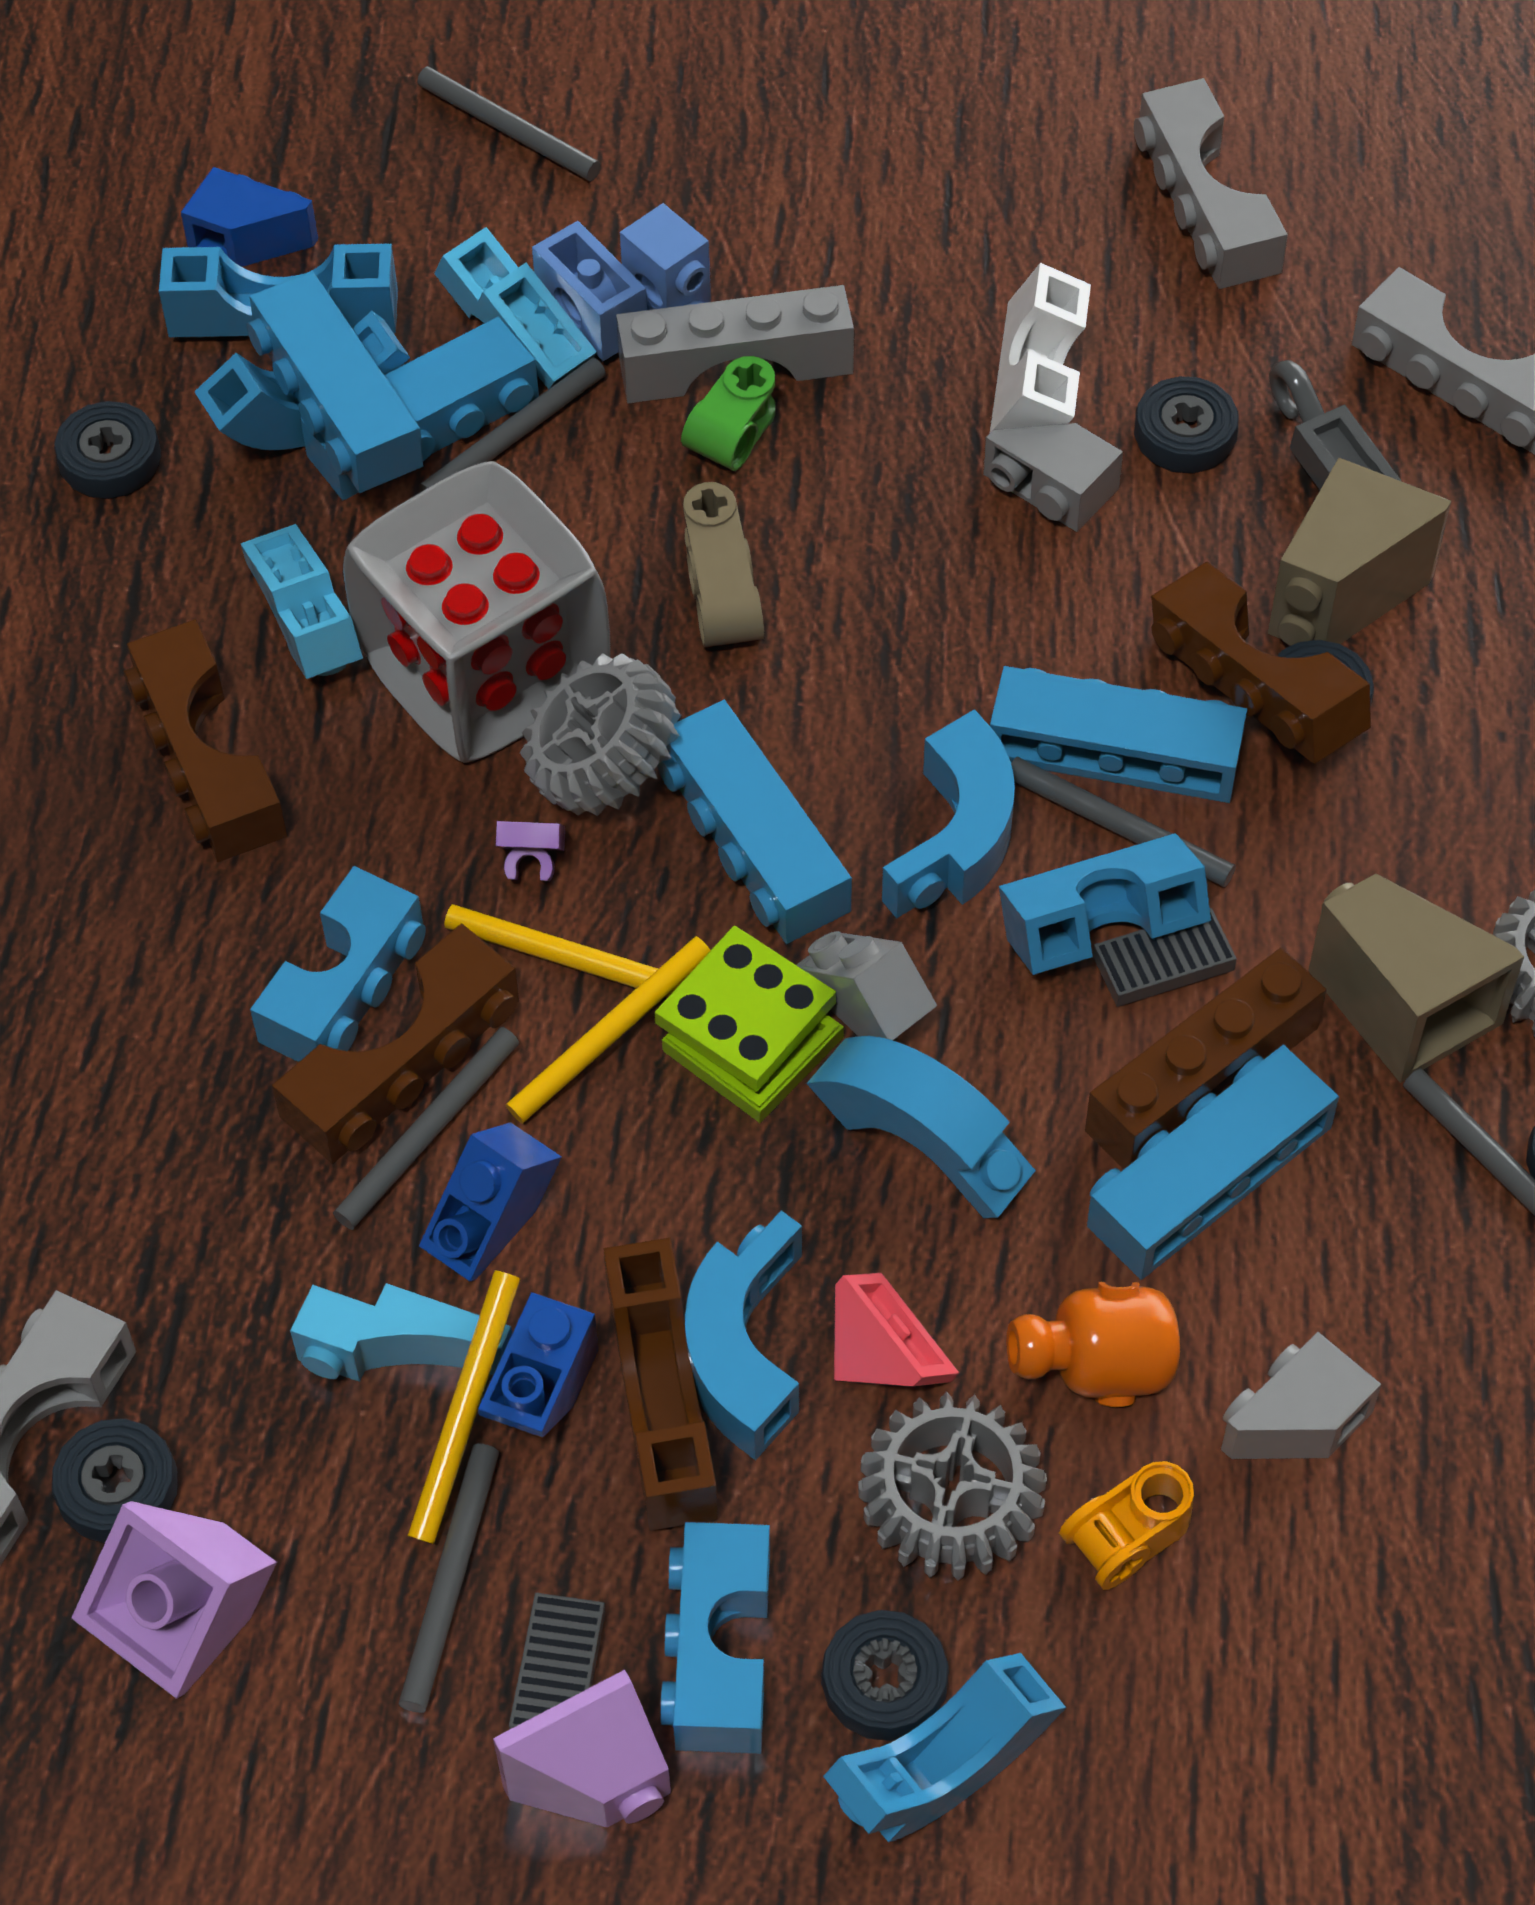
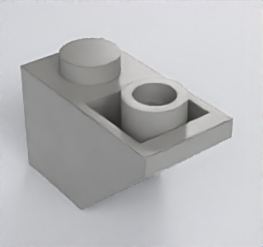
(1055, 468)
(873, 983)
(1305, 1407)

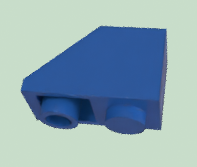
(248, 218)
(488, 1198)
(542, 1366)

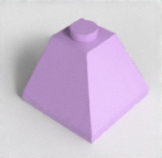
(171, 1592)
(587, 1757)

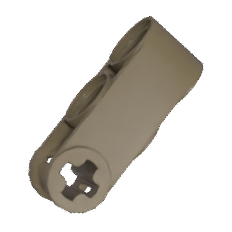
(720, 567)

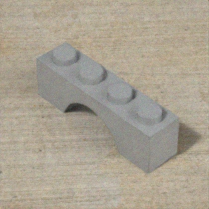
(1231, 230)
(1407, 332)
(673, 345)
(64, 1361)

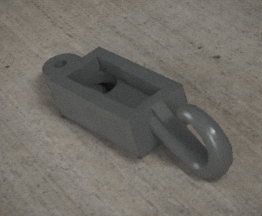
(1322, 435)

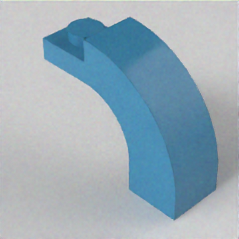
(254, 409)
(978, 782)
(931, 1107)
(733, 1381)
(948, 1754)

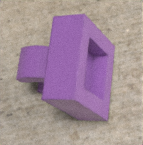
(530, 840)

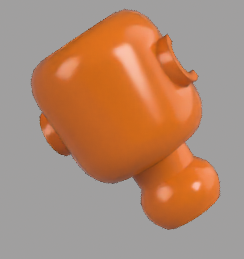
(1102, 1342)

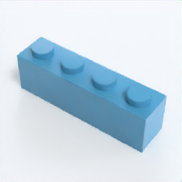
(335, 382)
(452, 392)
(1119, 733)
(756, 824)
(1210, 1160)

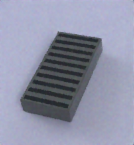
(1143, 966)
(557, 1654)

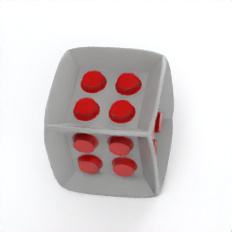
(474, 607)

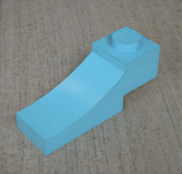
(493, 286)
(303, 601)
(349, 1336)

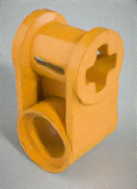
(1121, 1531)

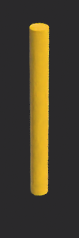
(550, 947)
(607, 1030)
(464, 1407)

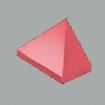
(882, 1338)

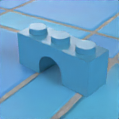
(1145, 885)
(376, 930)
(716, 1696)

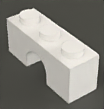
(1037, 335)

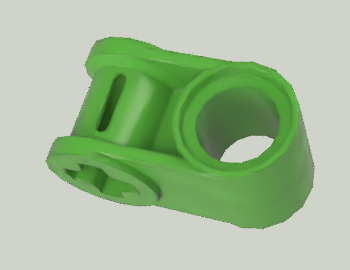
(733, 413)

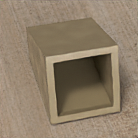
(1356, 555)
(1410, 973)

